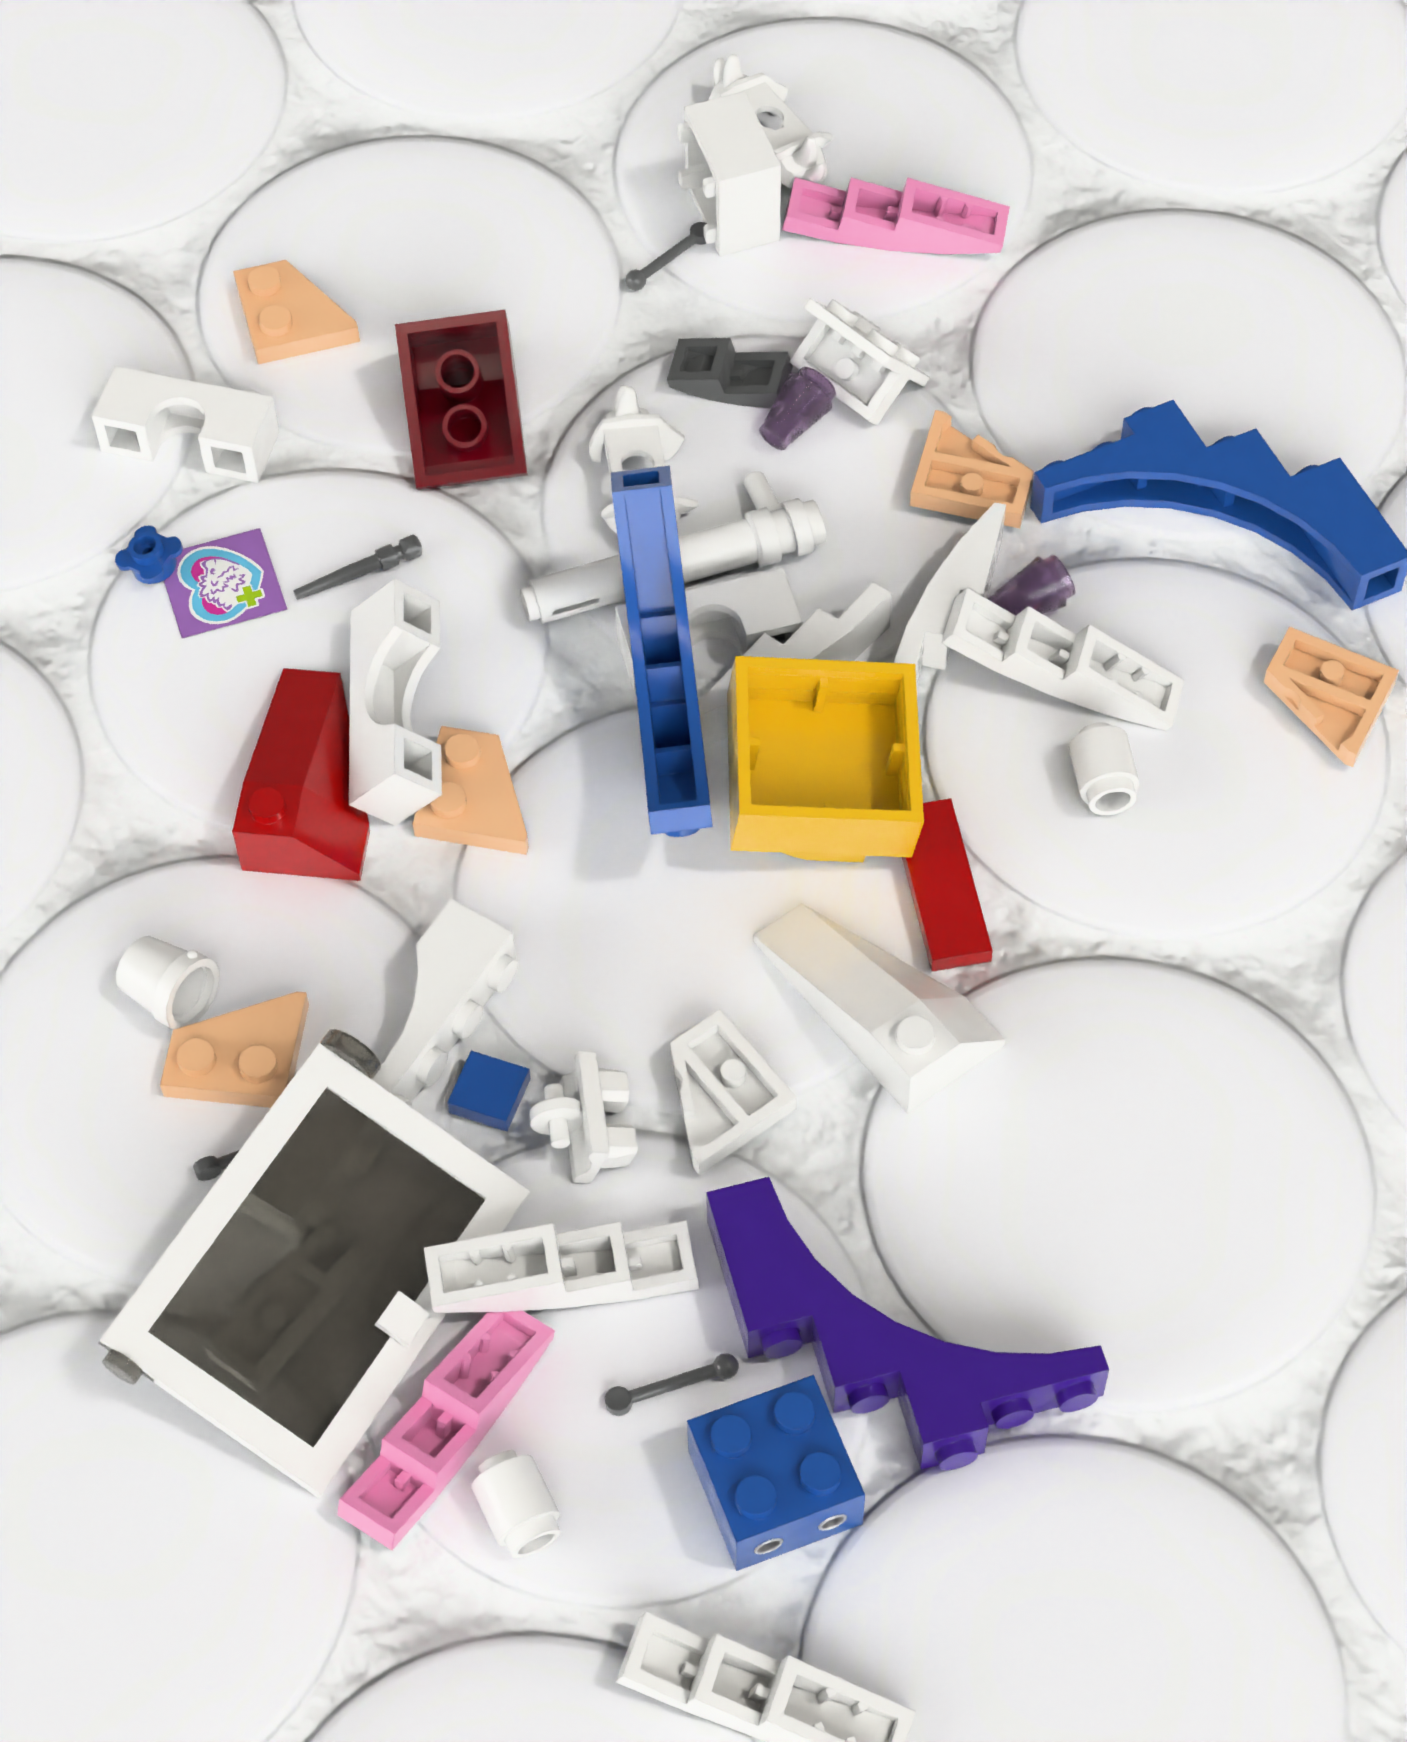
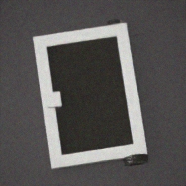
(307, 1269)

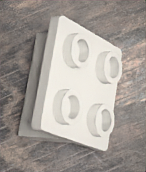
(857, 359)

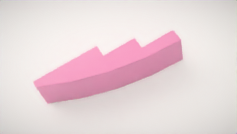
(914, 220)
(445, 1424)

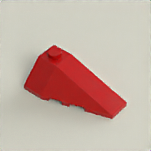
(297, 785)

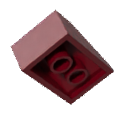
(461, 399)

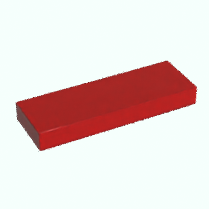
(946, 892)

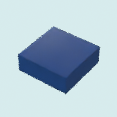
(489, 1090)

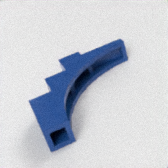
(1238, 479)
(661, 652)

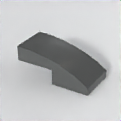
(718, 373)

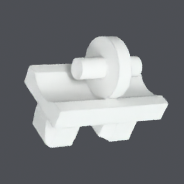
(576, 1118)

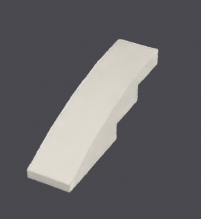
(966, 566)
(817, 638)
(1071, 666)
(561, 1270)
(755, 1691)

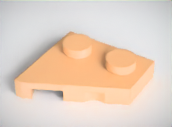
(290, 313)
(968, 475)
(1330, 690)
(476, 797)
(238, 1055)

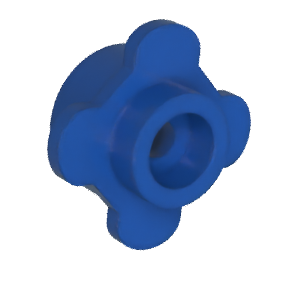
(150, 555)

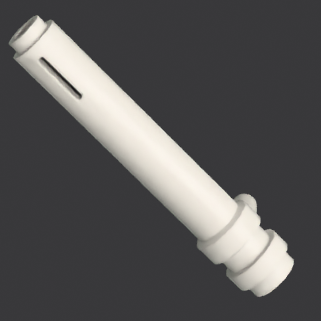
(757, 538)

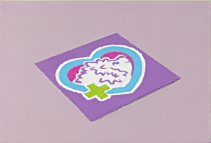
(223, 584)

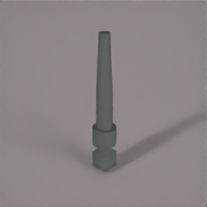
(384, 558)

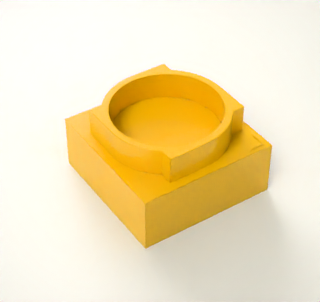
(824, 758)

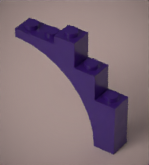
(867, 1358)

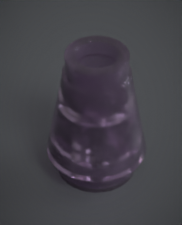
(799, 405)
(1040, 585)

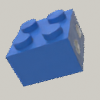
(775, 1472)

